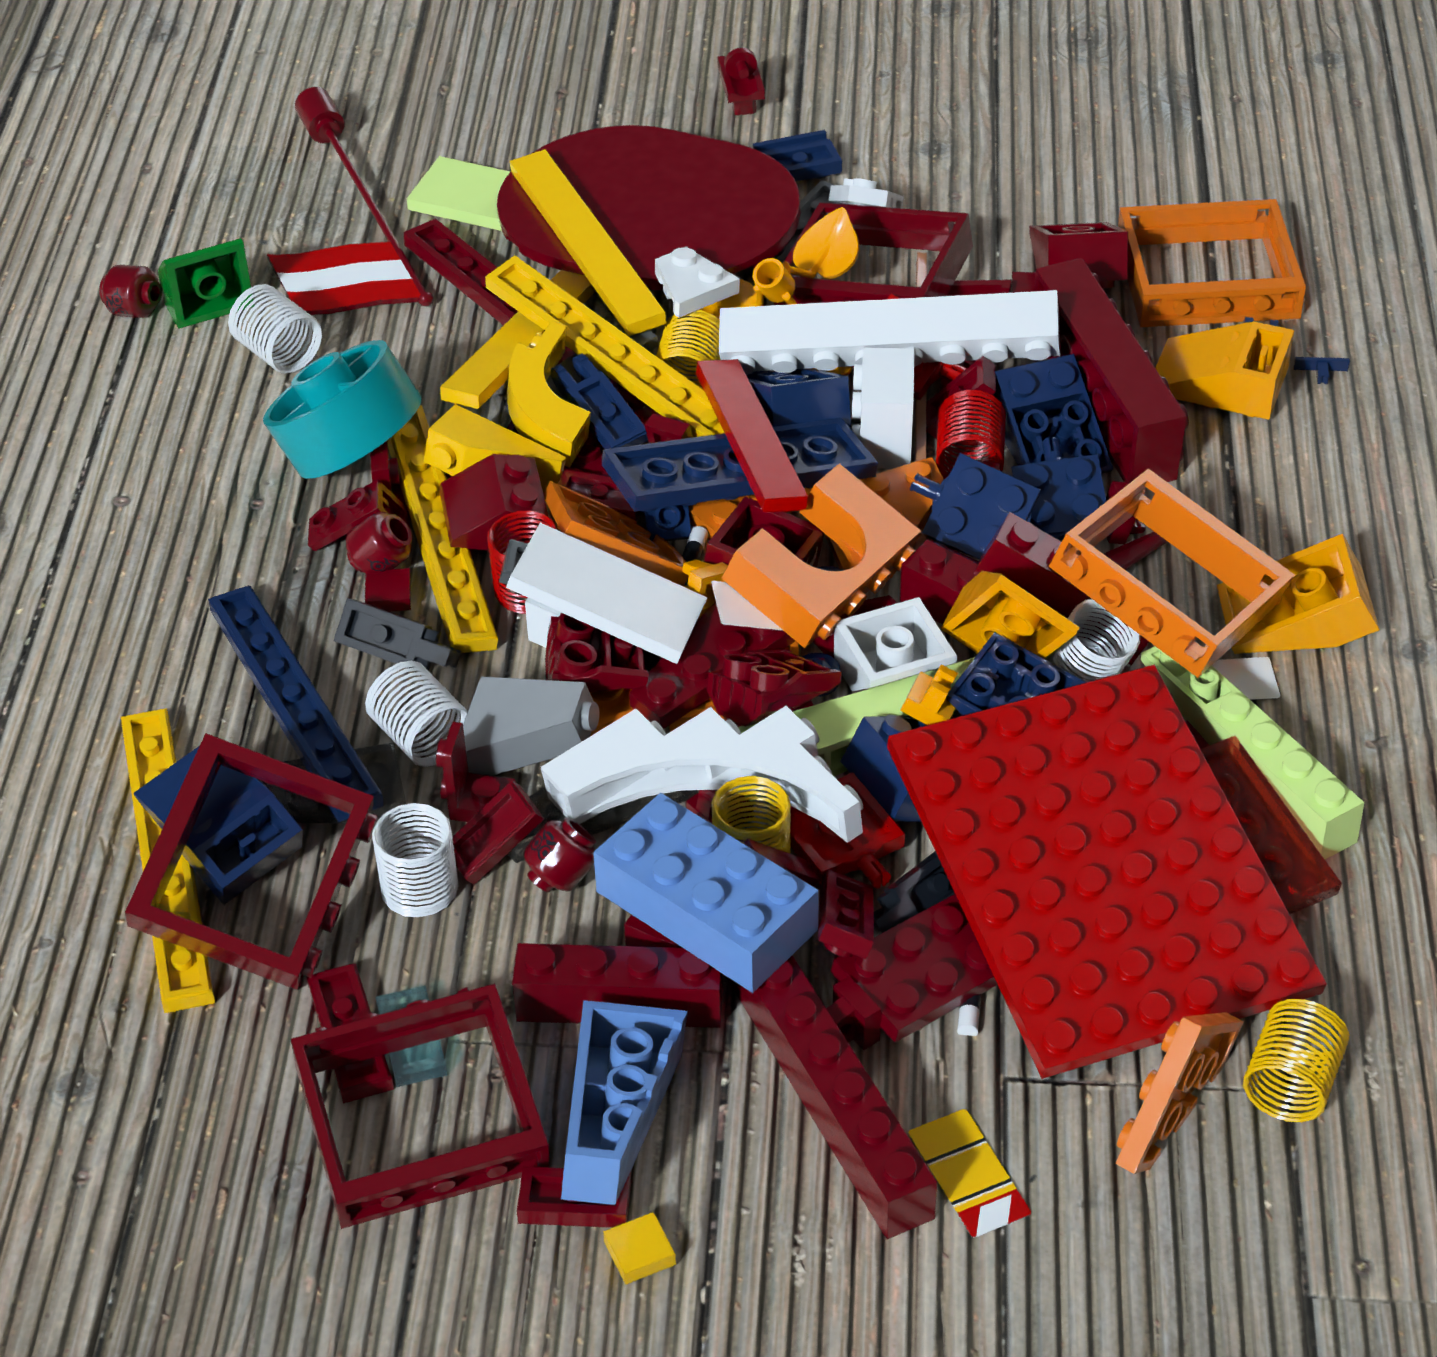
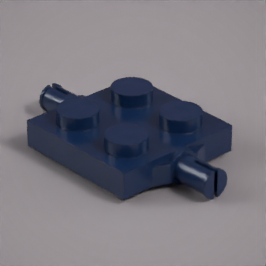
(1068, 489)
(973, 504)

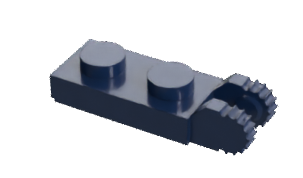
(611, 417)

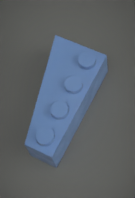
(618, 1085)

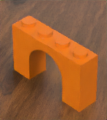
(809, 599)

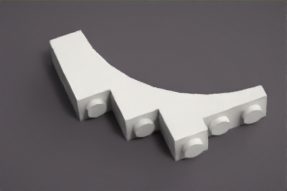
(641, 760)

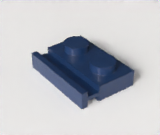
(804, 155)

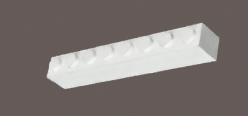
(935, 327)

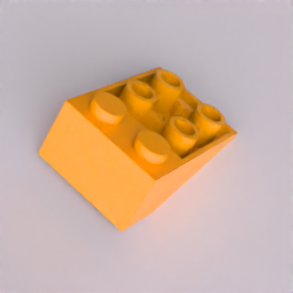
(1229, 367)

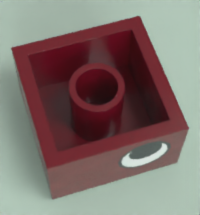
(748, 518)

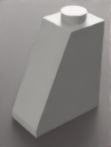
(525, 722)

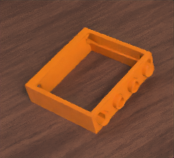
(1213, 300)
(1197, 536)

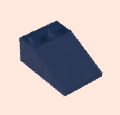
(802, 395)

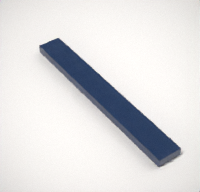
(290, 693)

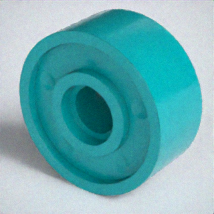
(342, 408)

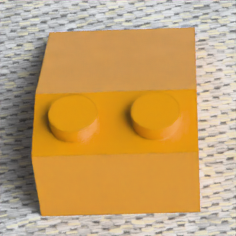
(1000, 606)
(1319, 609)

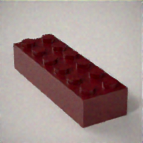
(1128, 396)

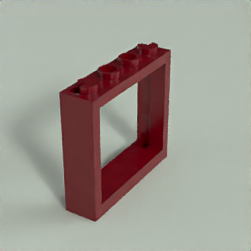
(898, 230)
(143, 908)
(444, 1174)

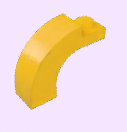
(534, 406)

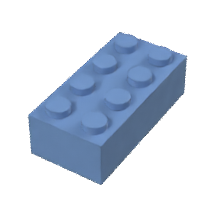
(706, 891)

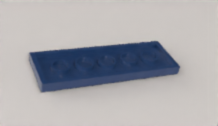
(708, 470)

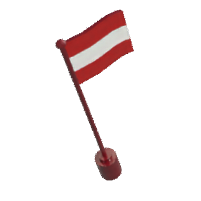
(351, 273)

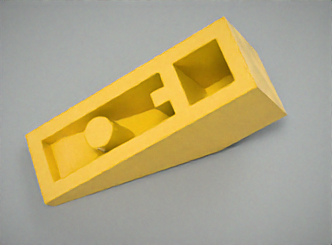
(466, 438)

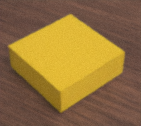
(639, 1248)

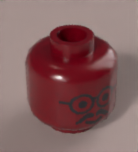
(130, 291)
(378, 543)
(560, 855)

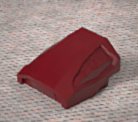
(592, 656)
(764, 682)

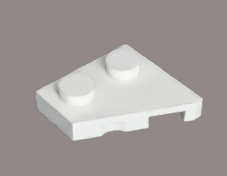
(864, 193)
(693, 280)

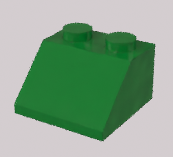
(204, 282)

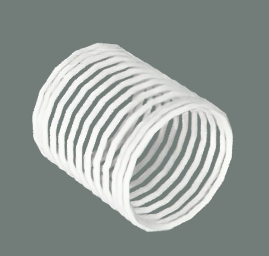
(285, 306)
(1114, 663)
(415, 712)
(389, 865)

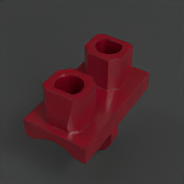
(741, 80)

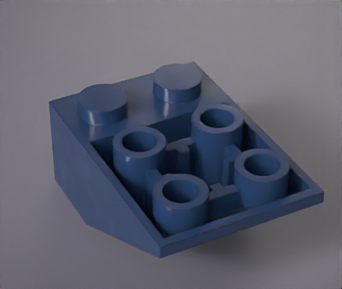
(1049, 402)
(1004, 675)
(874, 766)
(237, 833)

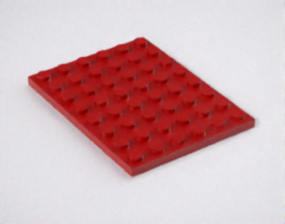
(1101, 868)

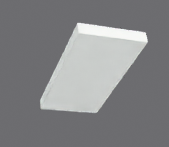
(607, 592)

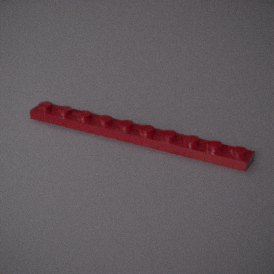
(467, 272)

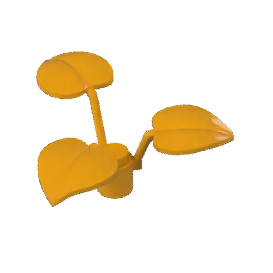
(825, 248)

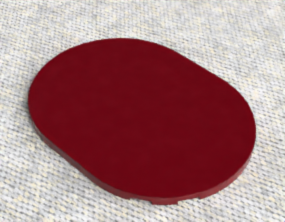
(662, 194)

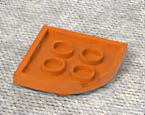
(613, 533)

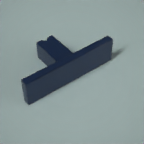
(1321, 366)

